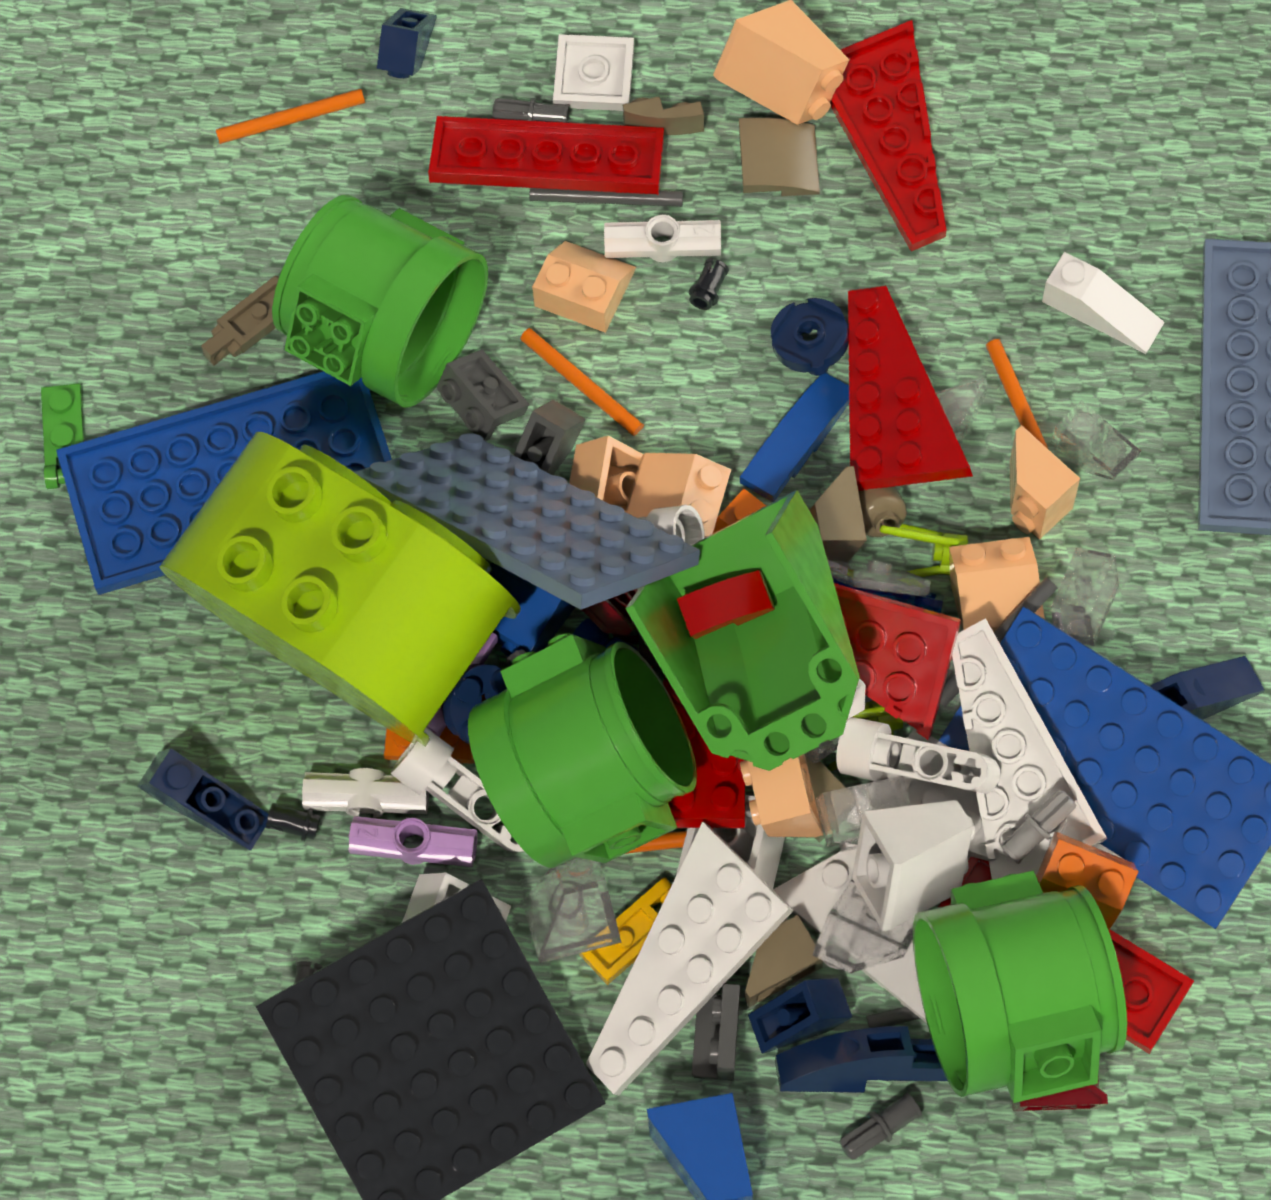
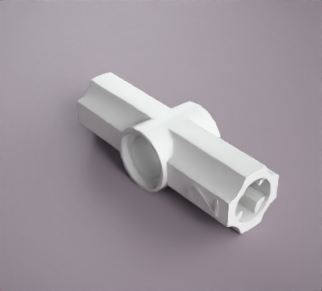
(686, 238)
(361, 792)

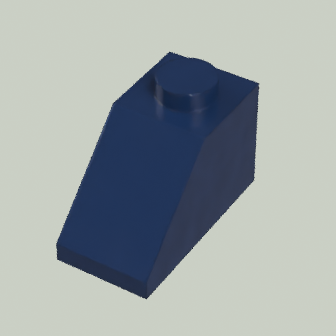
(404, 42)
(800, 1014)

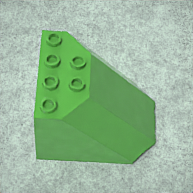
(773, 681)

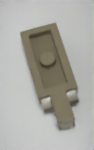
(242, 324)

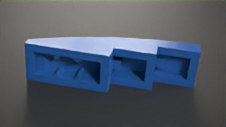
(796, 437)

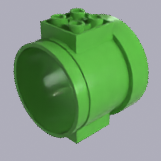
(378, 298)
(582, 751)
(1019, 987)

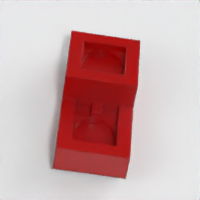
(725, 603)

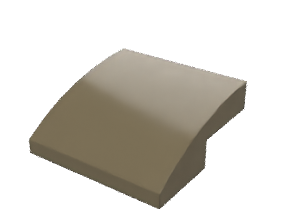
(778, 156)

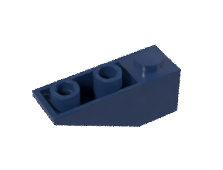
(1212, 687)
(203, 798)

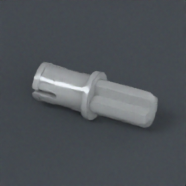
(1038, 826)

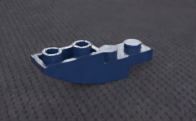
(852, 1057)

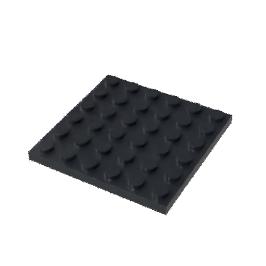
(431, 1052)

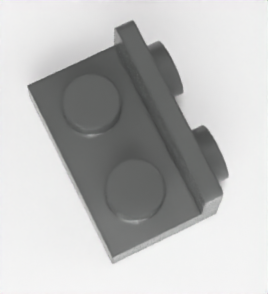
(480, 393)
(717, 1036)

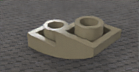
(677, 120)

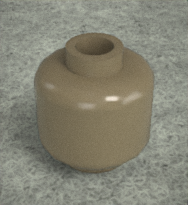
(881, 508)

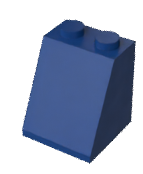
(539, 614)
(703, 1146)

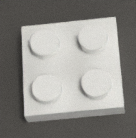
(593, 72)

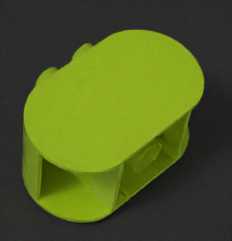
(340, 582)

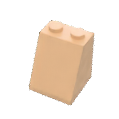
(782, 62)

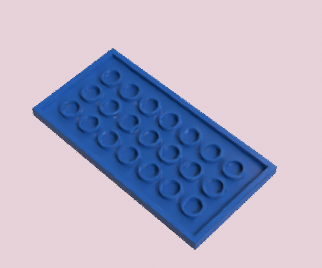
(149, 482)
(1155, 775)

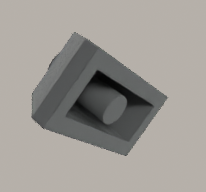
(549, 436)

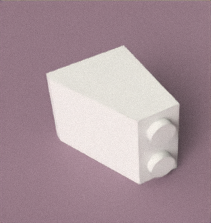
(911, 858)

